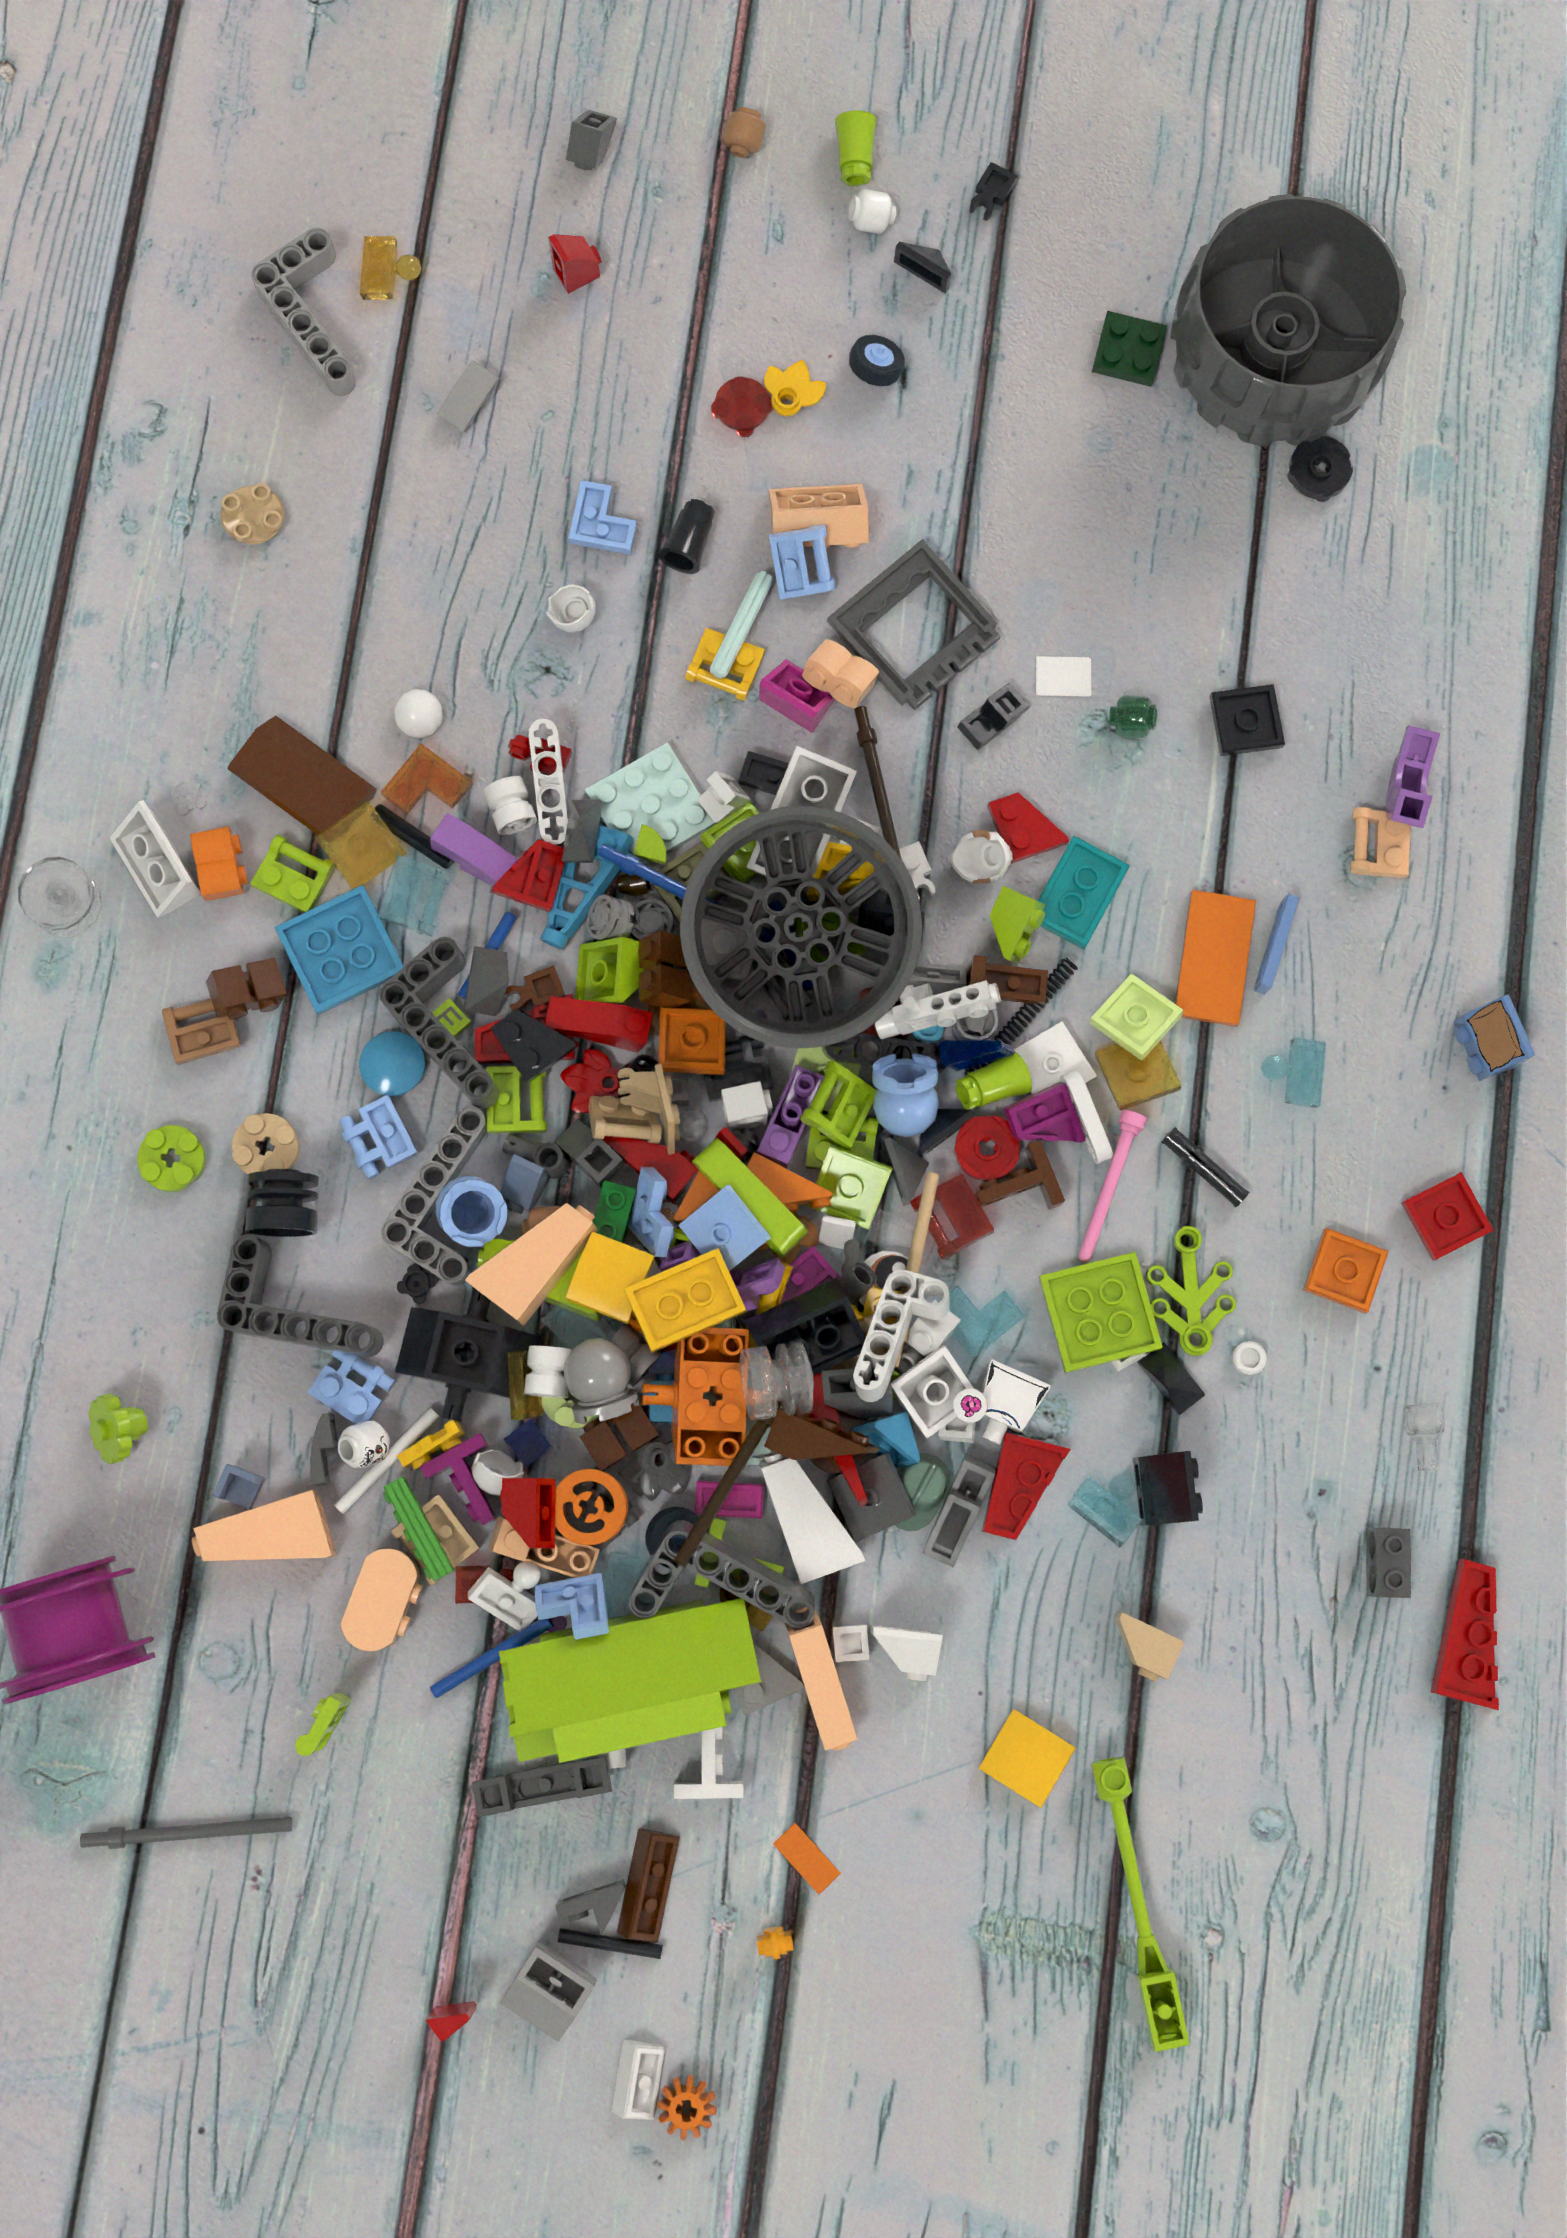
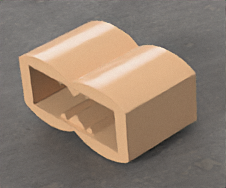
(840, 673)

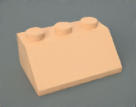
(836, 506)

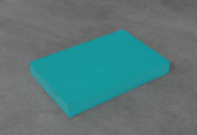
(1080, 891)

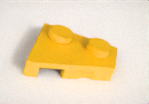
(444, 1439)

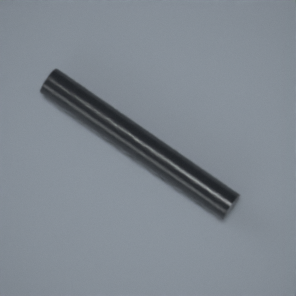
(610, 1943)

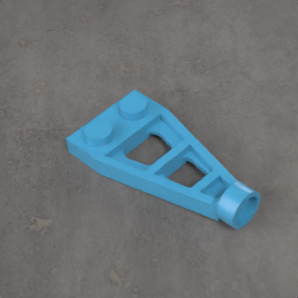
(571, 921)

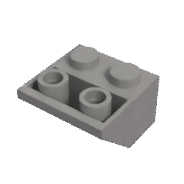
(549, 1991)

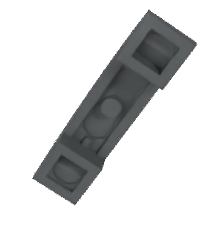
(542, 1785)

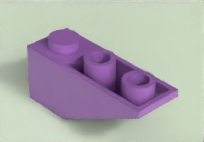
(786, 1126)

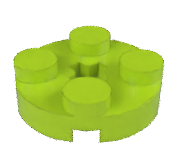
(182, 1173)

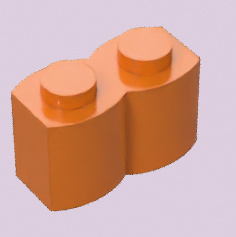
(218, 863)

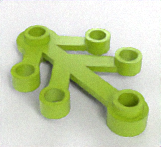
(1191, 1297)

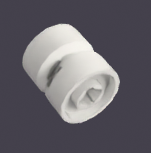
(508, 801)
(547, 1372)

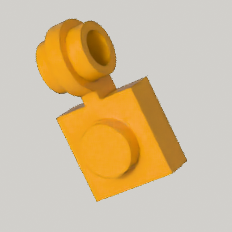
(774, 1942)

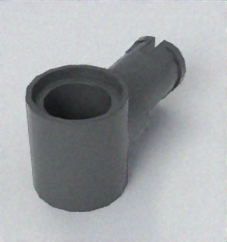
(537, 1154)
(856, 1275)

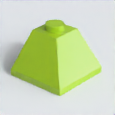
(608, 970)

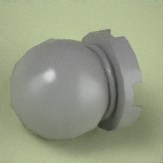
(599, 1378)

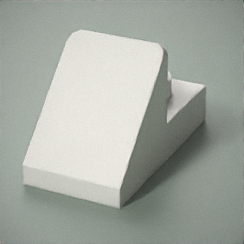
(723, 796)

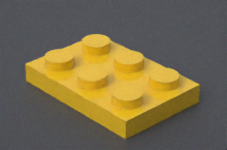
(684, 1300)

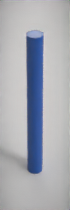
(490, 1657)

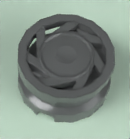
(650, 917)

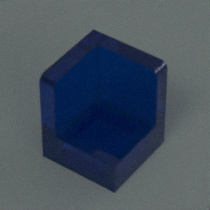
(528, 1443)

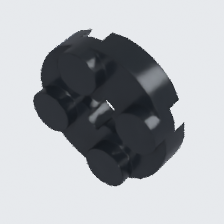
(1312, 483)

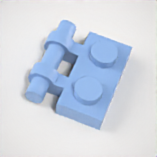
(387, 1132)
(346, 1396)

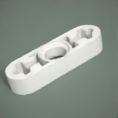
(1092, 1128)

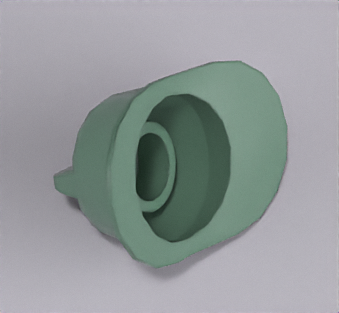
(926, 1487)

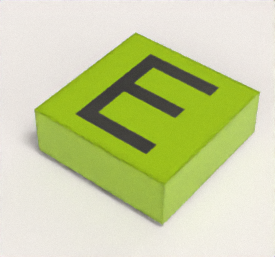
(452, 1018)

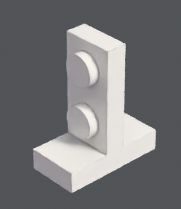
(711, 1766)

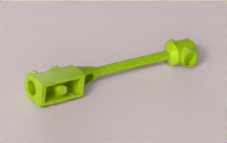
(1154, 1978)

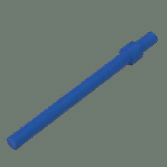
(630, 865)

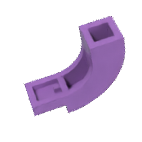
(1407, 788)
(749, 1282)

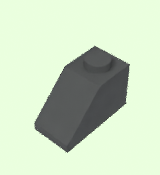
(590, 139)
(841, 1394)

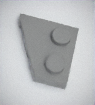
(774, 1685)

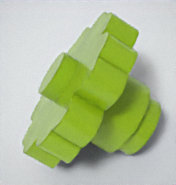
(115, 1427)

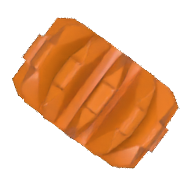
(675, 2113)

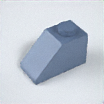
(523, 1184)

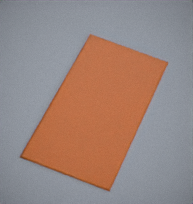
(806, 1858)

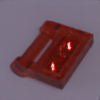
(962, 1212)

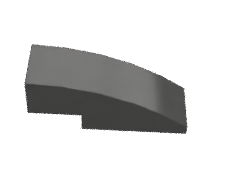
(959, 1510)

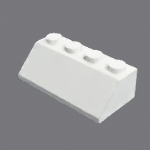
(807, 782)

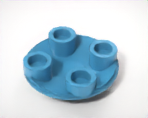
(392, 1063)

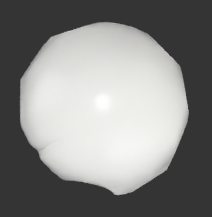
(571, 608)
(418, 713)
(491, 1467)

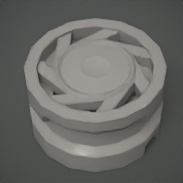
(609, 918)

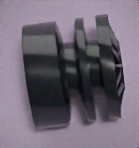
(282, 1203)

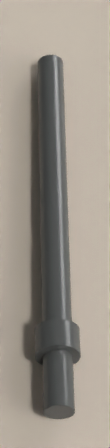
(118, 1837)

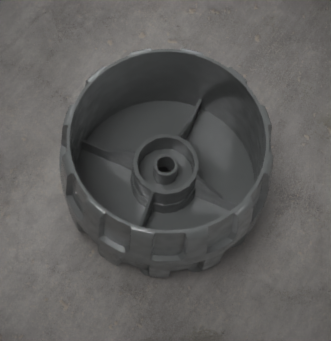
(1297, 271)

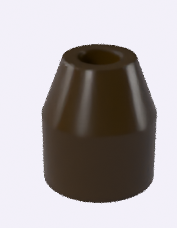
(633, 885)

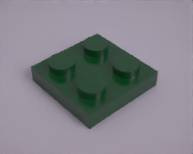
(1129, 348)

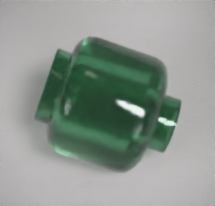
(1133, 716)

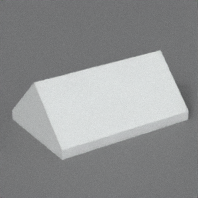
(153, 861)

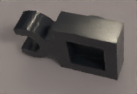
(992, 188)

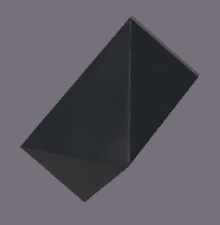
(924, 263)
(945, 1125)
(1171, 1379)

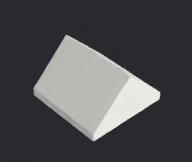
(930, 1390)

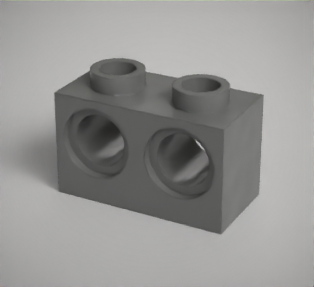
(1388, 1562)

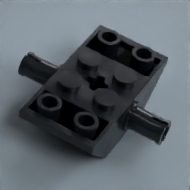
(433, 1348)

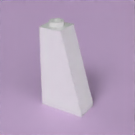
(809, 1525)

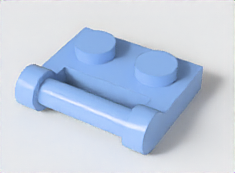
(791, 563)

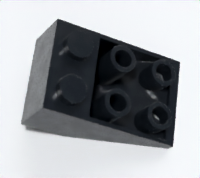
(1167, 1488)

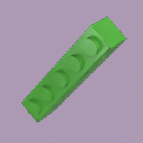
(418, 1529)

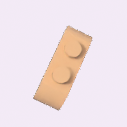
(382, 1600)

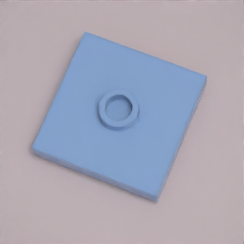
(726, 1225)

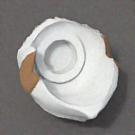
(981, 857)

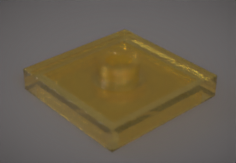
(360, 845)
(1137, 1080)

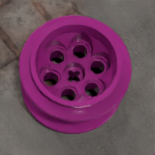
(67, 1629)

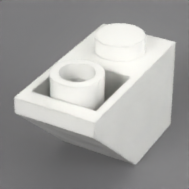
(925, 1338)

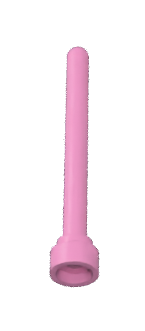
(1130, 1125)

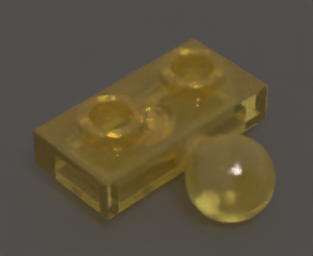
(380, 267)

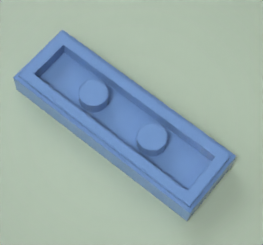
(1276, 944)

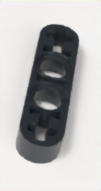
(885, 1048)

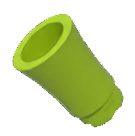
(855, 144)
(994, 1082)

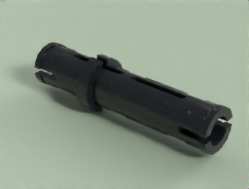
(1175, 1140)

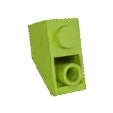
(1014, 921)

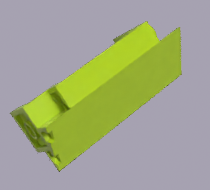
(628, 1685)

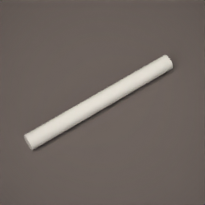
(379, 1469)

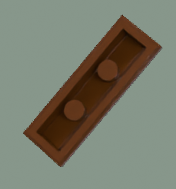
(647, 1885)

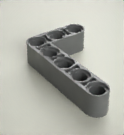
(432, 1029)
(284, 1320)
(720, 1573)

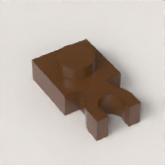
(538, 988)

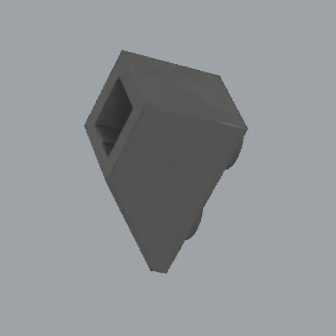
(589, 1154)

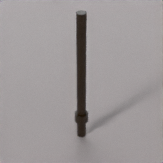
(867, 740)
(722, 1490)

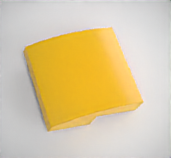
(604, 1273)
(1027, 1758)

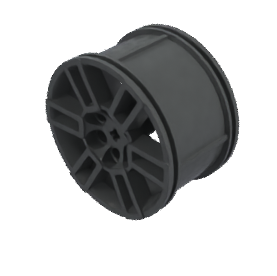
(901, 946)

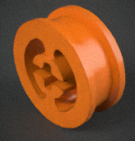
(613, 1520)

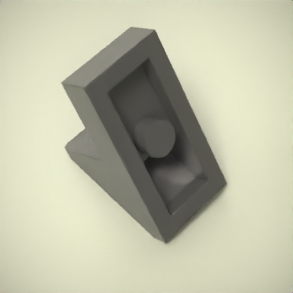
(601, 1899)

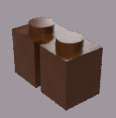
(659, 981)
(238, 991)
(603, 1443)

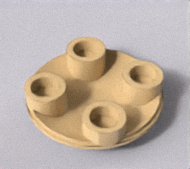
(252, 514)

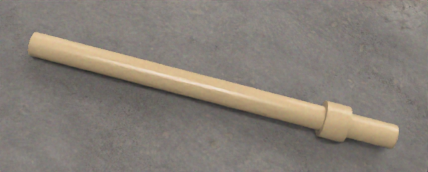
(919, 1236)

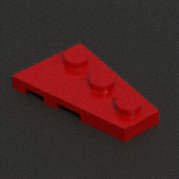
(1020, 1479)

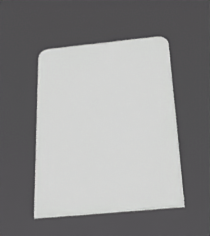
(1063, 676)

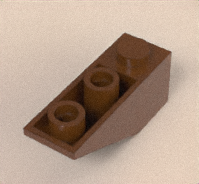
(809, 1438)

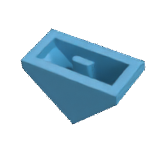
(894, 1436)

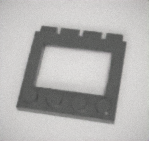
(890, 589)

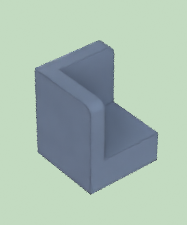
(238, 1486)

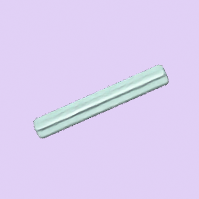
(741, 624)

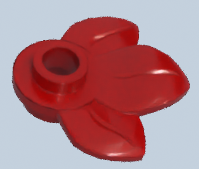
(588, 1079)

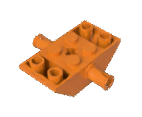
(702, 1431)

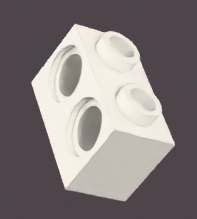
(746, 1106)

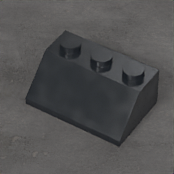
(817, 1319)

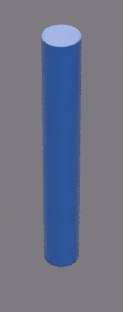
(494, 942)

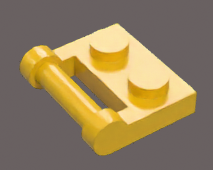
(745, 665)

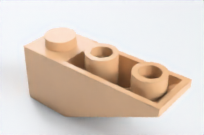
(565, 1558)

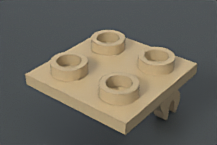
(653, 1093)

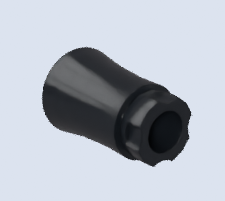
(688, 537)

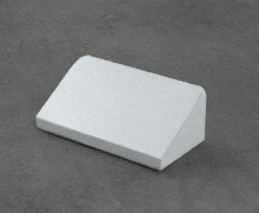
(638, 2080)

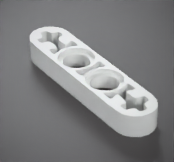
(545, 782)

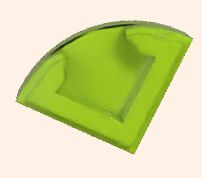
(650, 846)

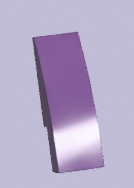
(471, 850)

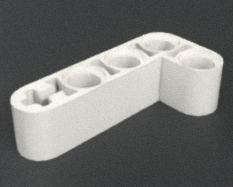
(892, 1335)

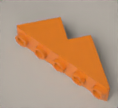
(783, 1183)

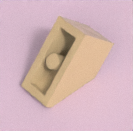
(1148, 1647)

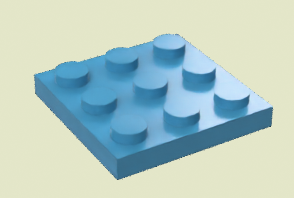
(339, 949)

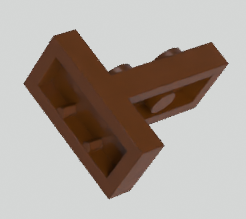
(1013, 982)
(1024, 1180)

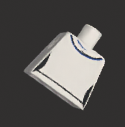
(1010, 1399)

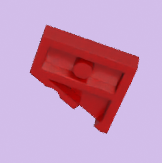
(1024, 827)
(533, 876)

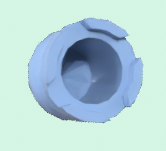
(905, 1093)
(471, 1211)

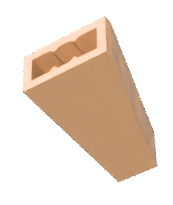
(534, 1263)
(278, 1530)
(822, 1684)

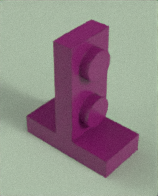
(462, 1477)

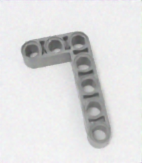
(297, 315)
(420, 1189)

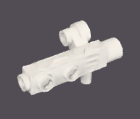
(923, 1009)

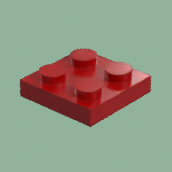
(1447, 1216)

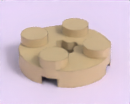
(257, 1129)

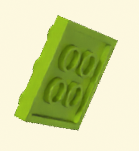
(1100, 1312)

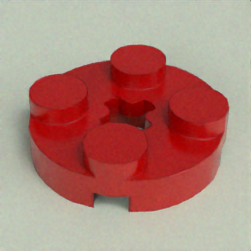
(968, 1148)

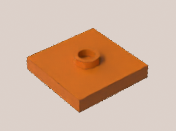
(691, 1041)
(1345, 1270)

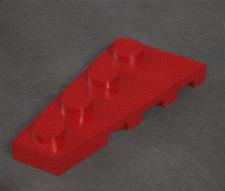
(1466, 1651)

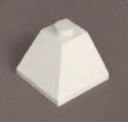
(910, 1650)

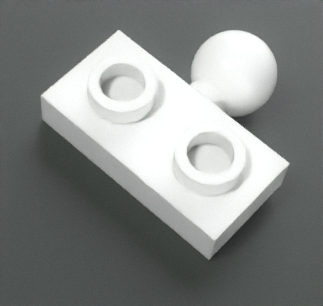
(506, 1598)

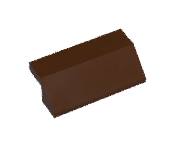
(299, 776)

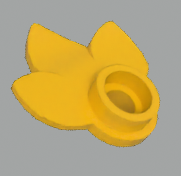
(793, 385)

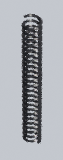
(1048, 994)

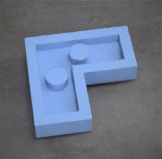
(594, 527)
(645, 1218)
(578, 1596)

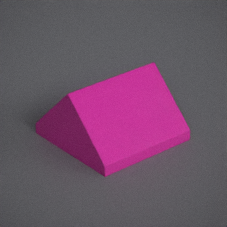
(793, 696)

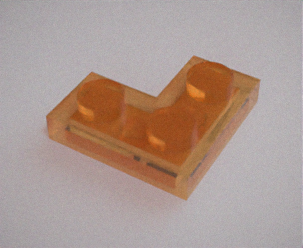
(425, 772)

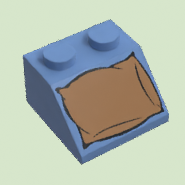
(1493, 1038)

